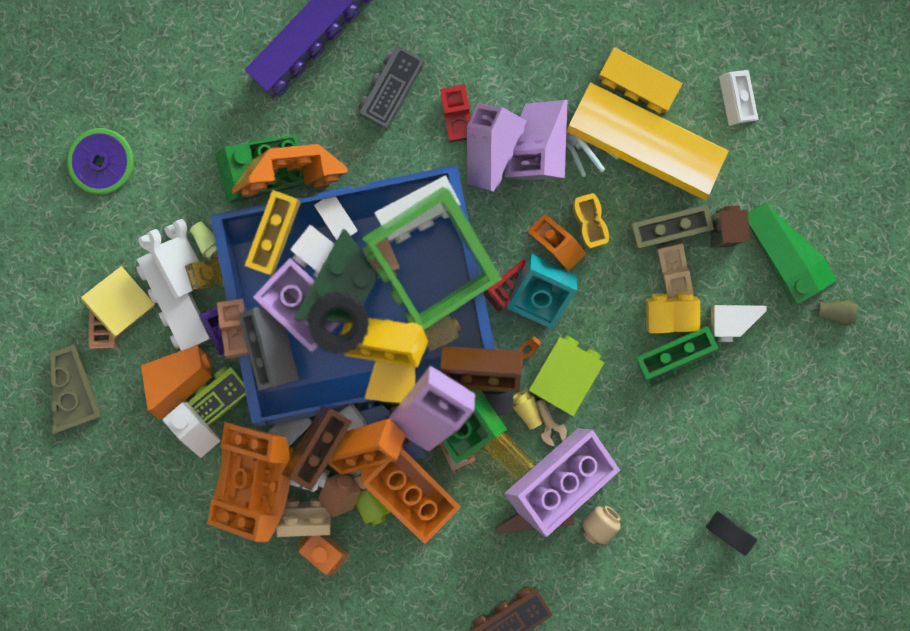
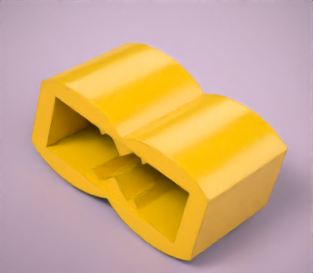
(588, 214)
(673, 314)

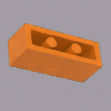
(368, 447)

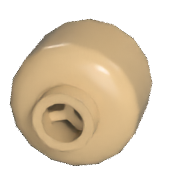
(601, 525)

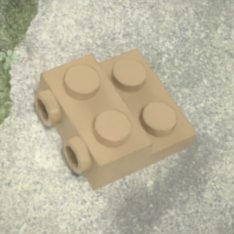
(304, 519)

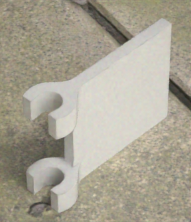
(172, 256)

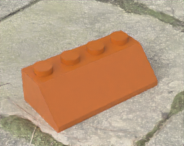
(410, 495)

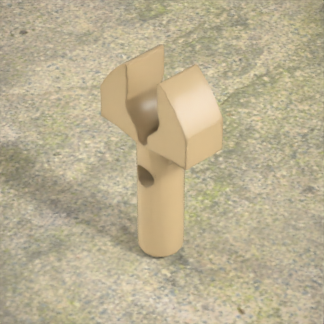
(549, 423)

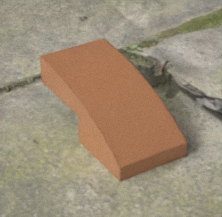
(231, 328)

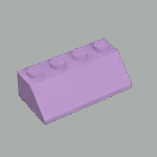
(562, 481)

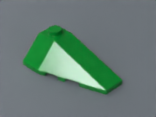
(794, 261)

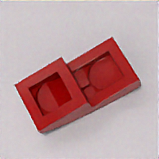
(456, 112)

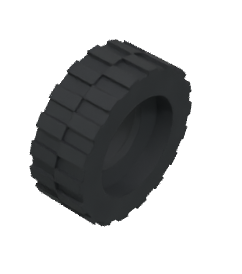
(332, 342)

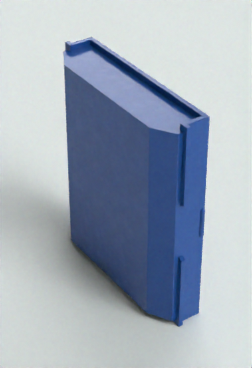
(430, 268)

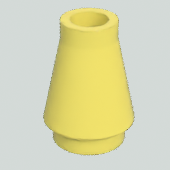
(526, 407)

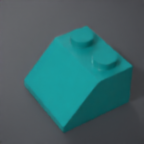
(542, 291)

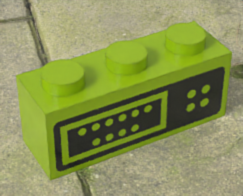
(219, 396)

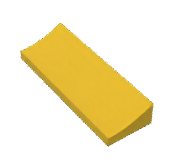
(647, 141)

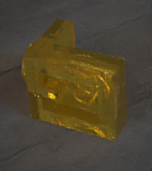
(204, 274)
(442, 332)

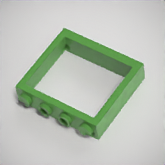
(448, 304)

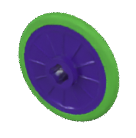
(115, 168)

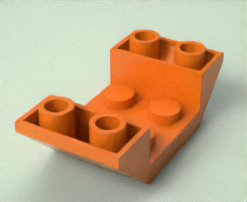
(316, 163)

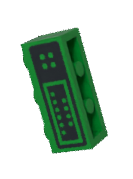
(678, 357)

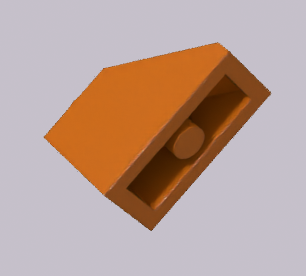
(557, 242)

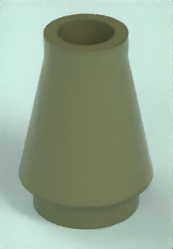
(841, 311)

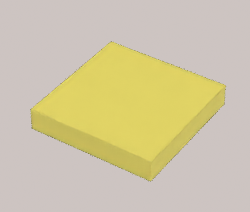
(117, 302)

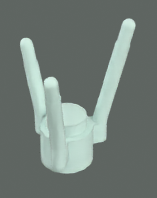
(572, 142)

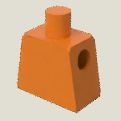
(323, 553)

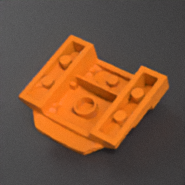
(250, 483)

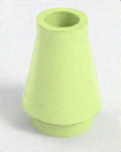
(205, 240)

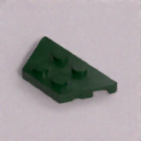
(344, 271)

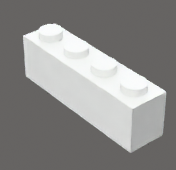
(179, 313)

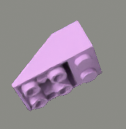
(490, 144)
(543, 144)
(433, 409)

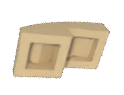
(674, 268)

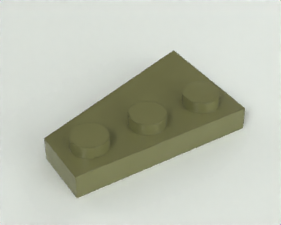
(72, 390)

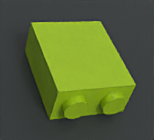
(566, 375)

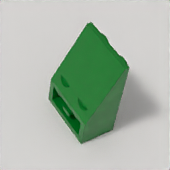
(235, 159)

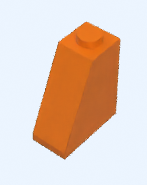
(175, 379)

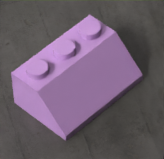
(283, 298)

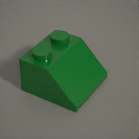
(476, 431)

